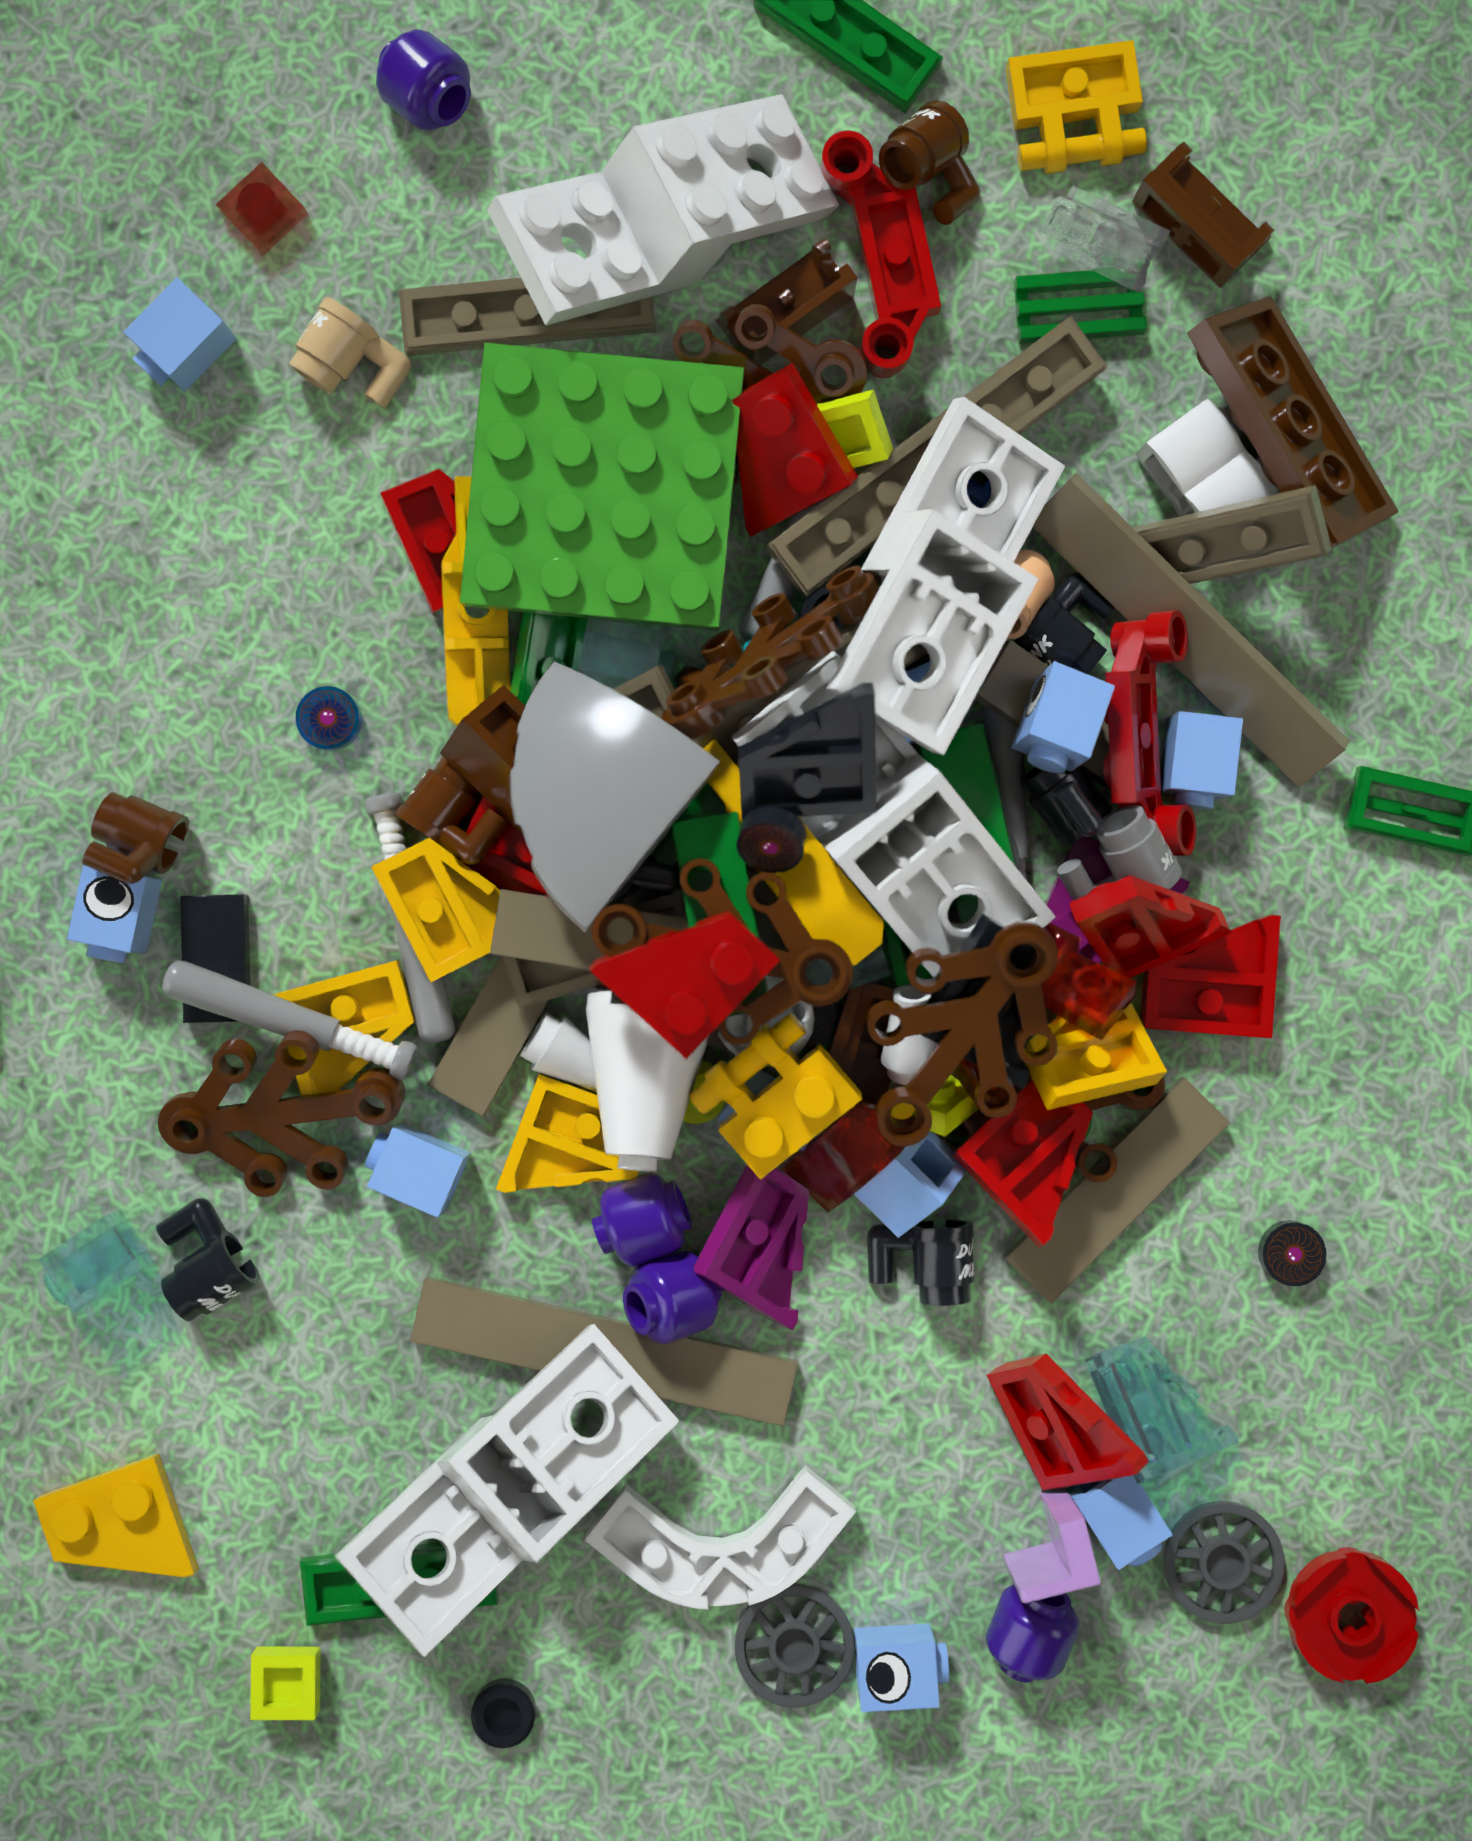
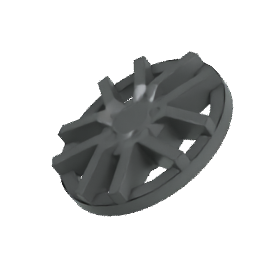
(1224, 1562)
(795, 1647)

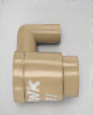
(335, 346)

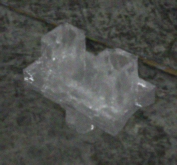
(1103, 237)

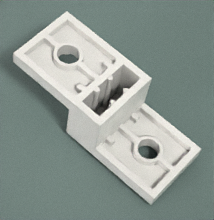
(662, 208)
(948, 575)
(917, 845)
(507, 1489)

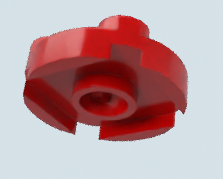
(1347, 1653)

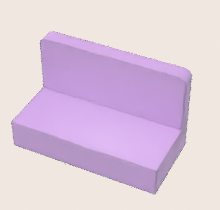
(1060, 1564)

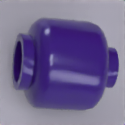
(423, 80)
(642, 1219)
(670, 1299)
(1032, 1637)

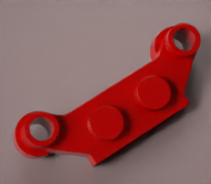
(891, 249)
(1132, 721)

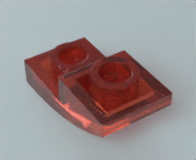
(1084, 990)
(843, 1157)

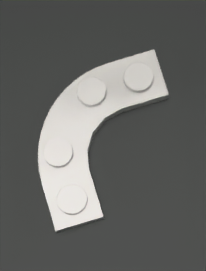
(727, 1569)

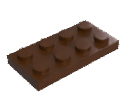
(1290, 416)

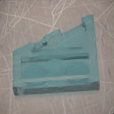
(1155, 1407)

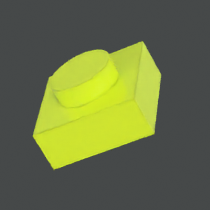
(858, 427)
(947, 1108)
(285, 1683)

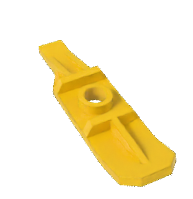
(473, 647)
(815, 887)

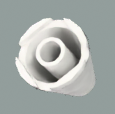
(638, 1083)

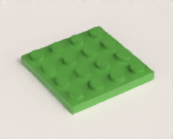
(601, 486)

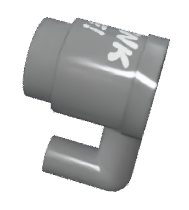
(1130, 847)

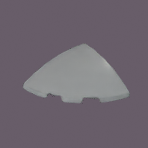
(597, 788)

